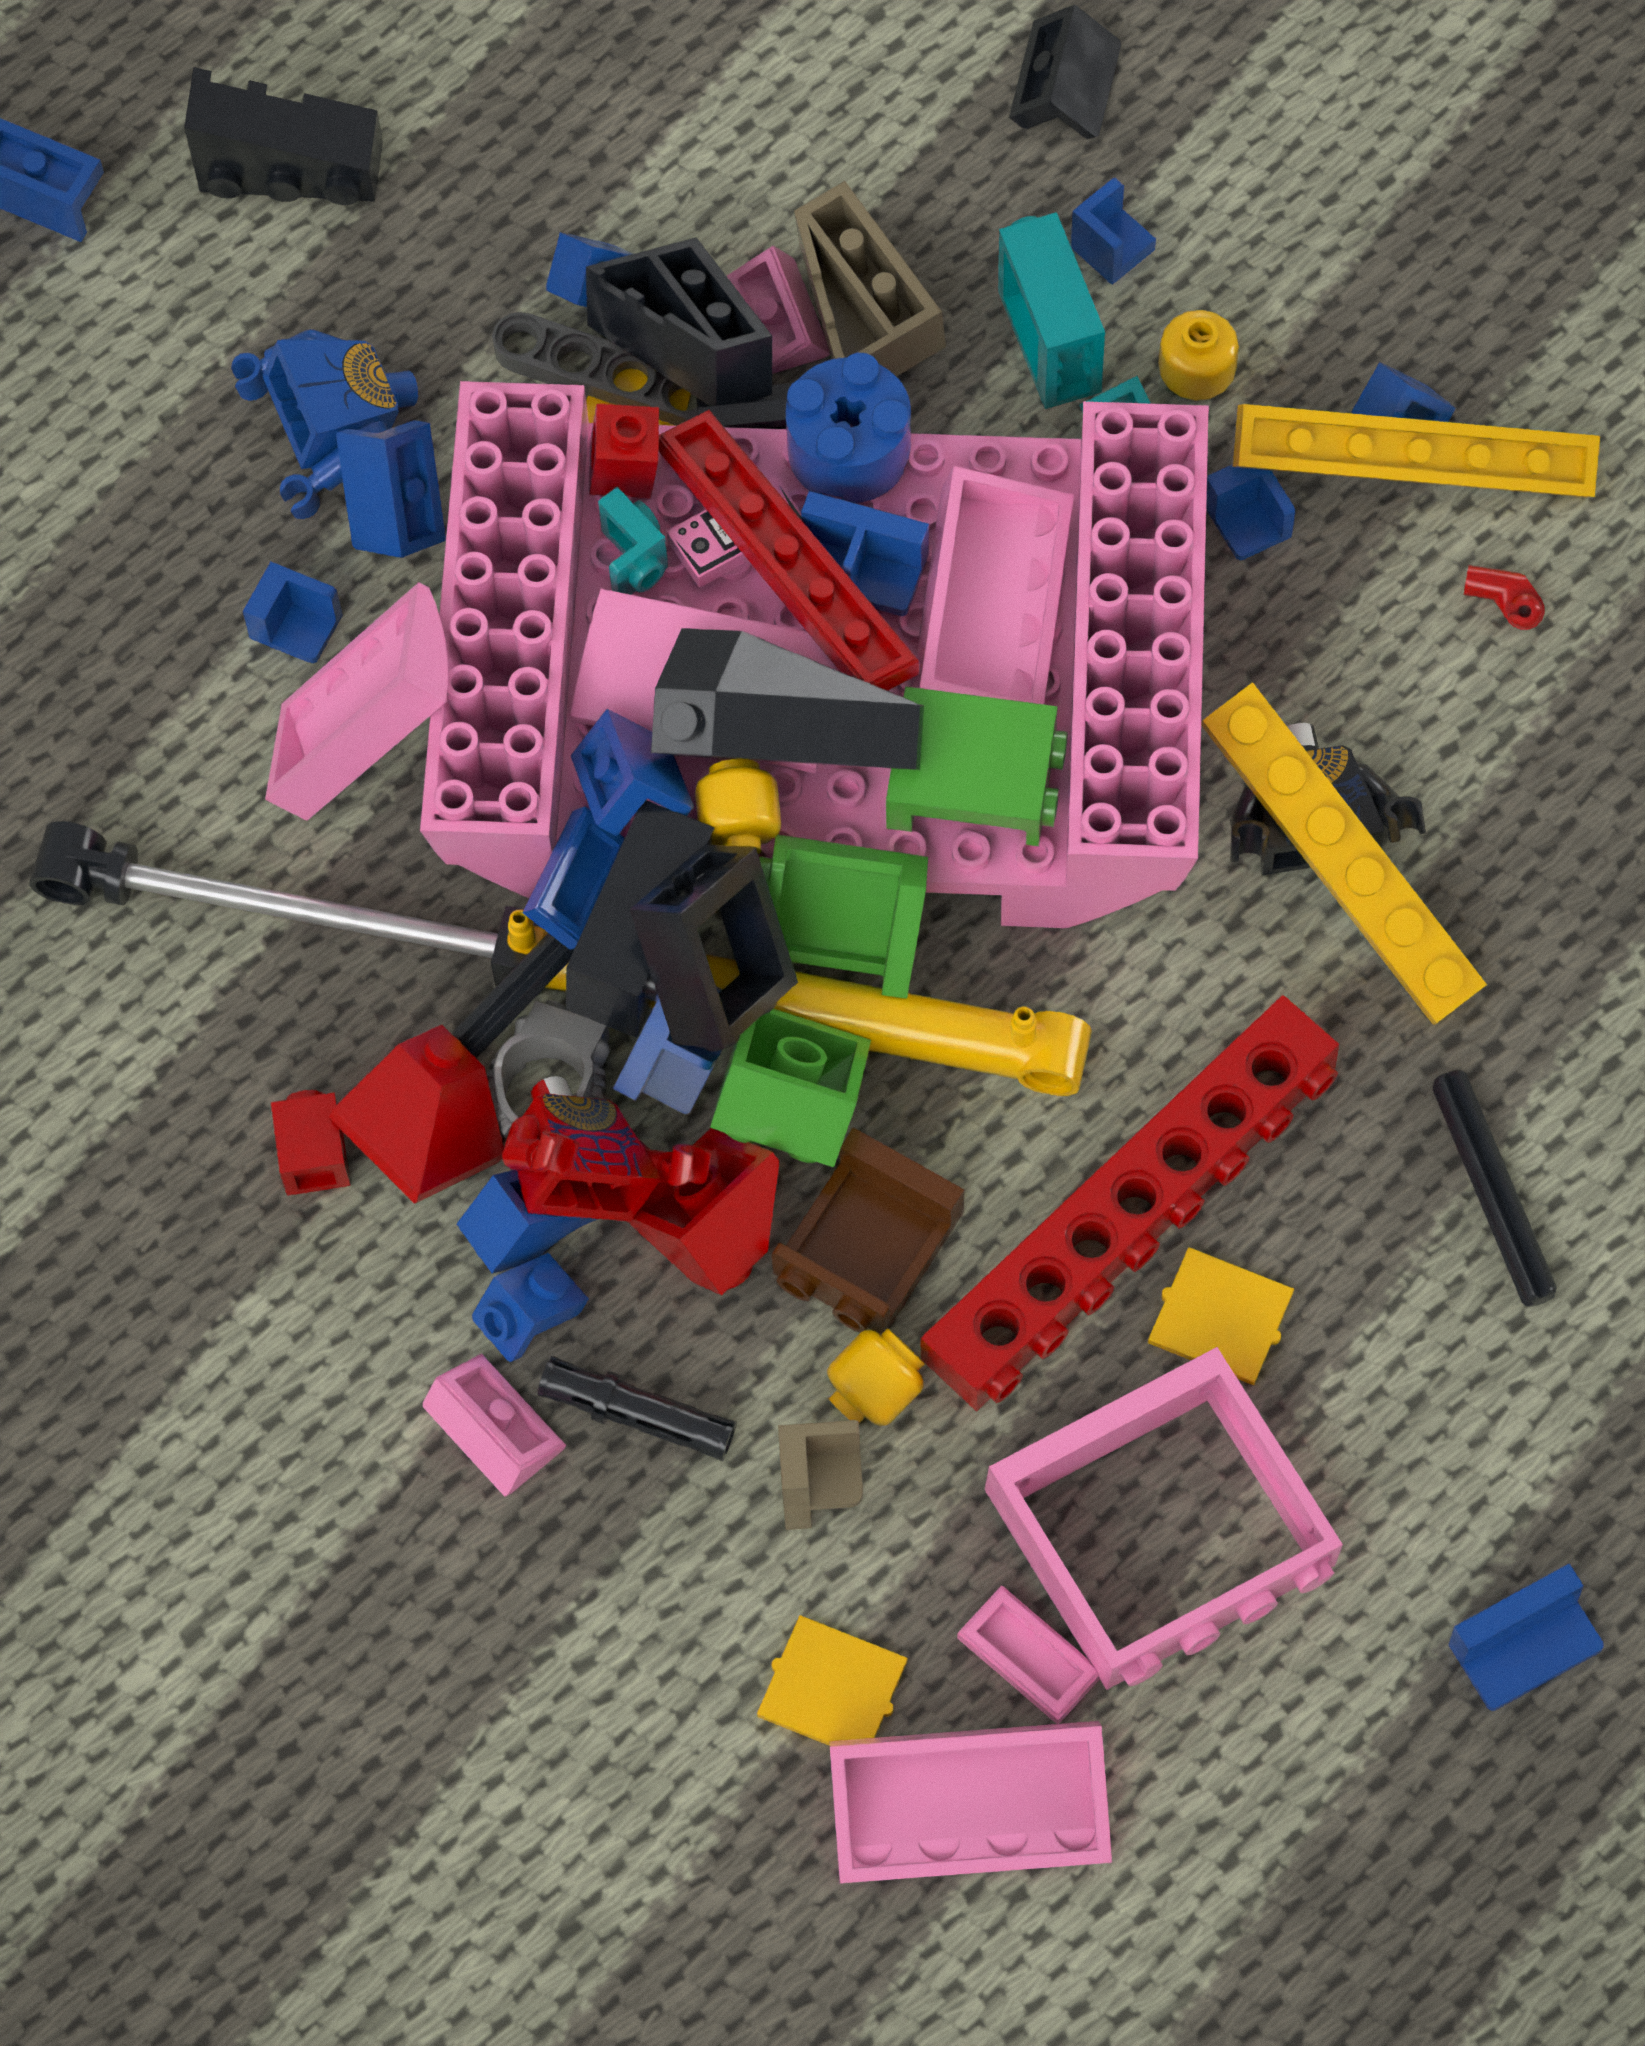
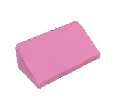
(781, 302)
(492, 1423)

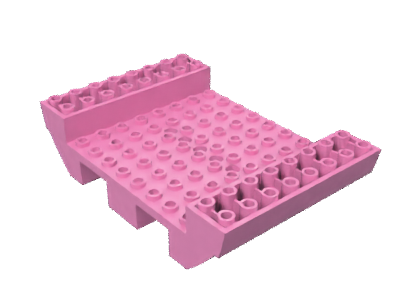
(1122, 664)

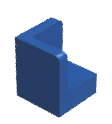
(1108, 234)
(569, 265)
(1401, 396)
(1249, 509)
(292, 613)

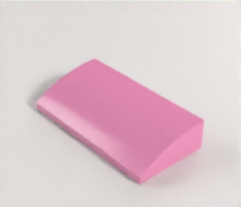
(993, 587)
(632, 643)
(359, 705)
(970, 1802)

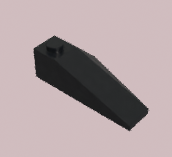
(759, 702)

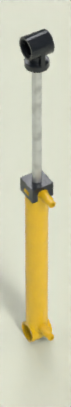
(1036, 1048)

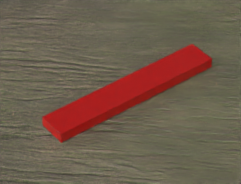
(786, 553)

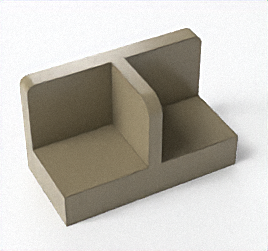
(819, 1469)

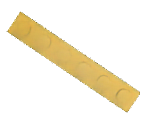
(1416, 451)
(1343, 853)

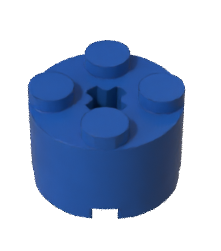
(848, 428)

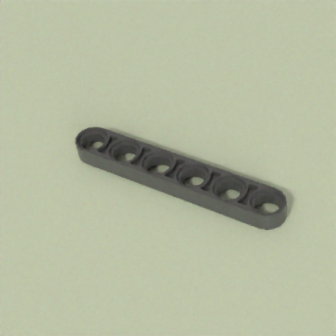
(598, 379)

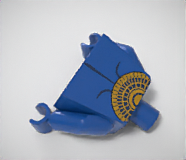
(318, 391)

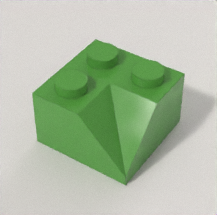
(792, 1086)

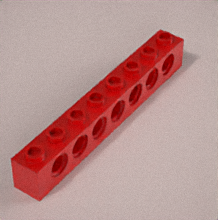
(1276, 1041)

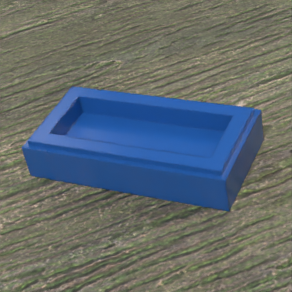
(573, 878)

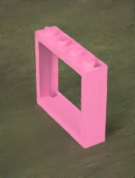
(1112, 1427)

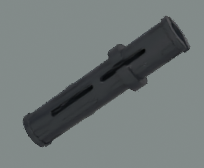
(612, 1399)

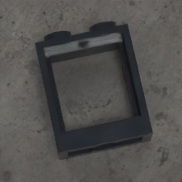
(668, 932)

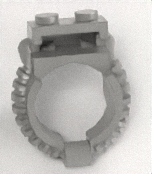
(552, 1034)

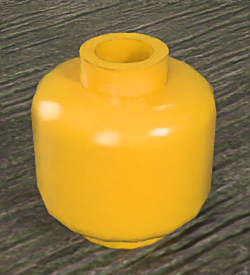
(1198, 355)
(739, 804)
(875, 1377)

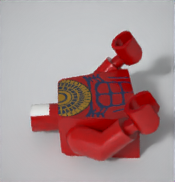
(586, 1160)

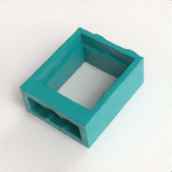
(1051, 310)

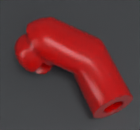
(1510, 592)

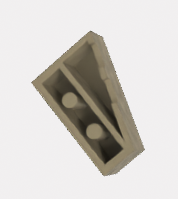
(864, 286)

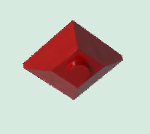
(424, 1115)
(719, 1226)

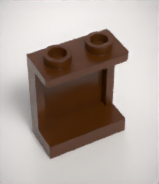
(869, 1235)

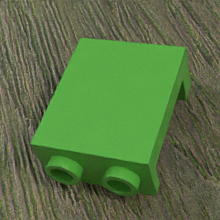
(980, 764)
(848, 906)

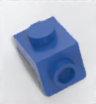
(526, 1304)

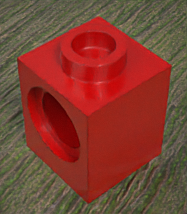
(624, 450)
(309, 1143)

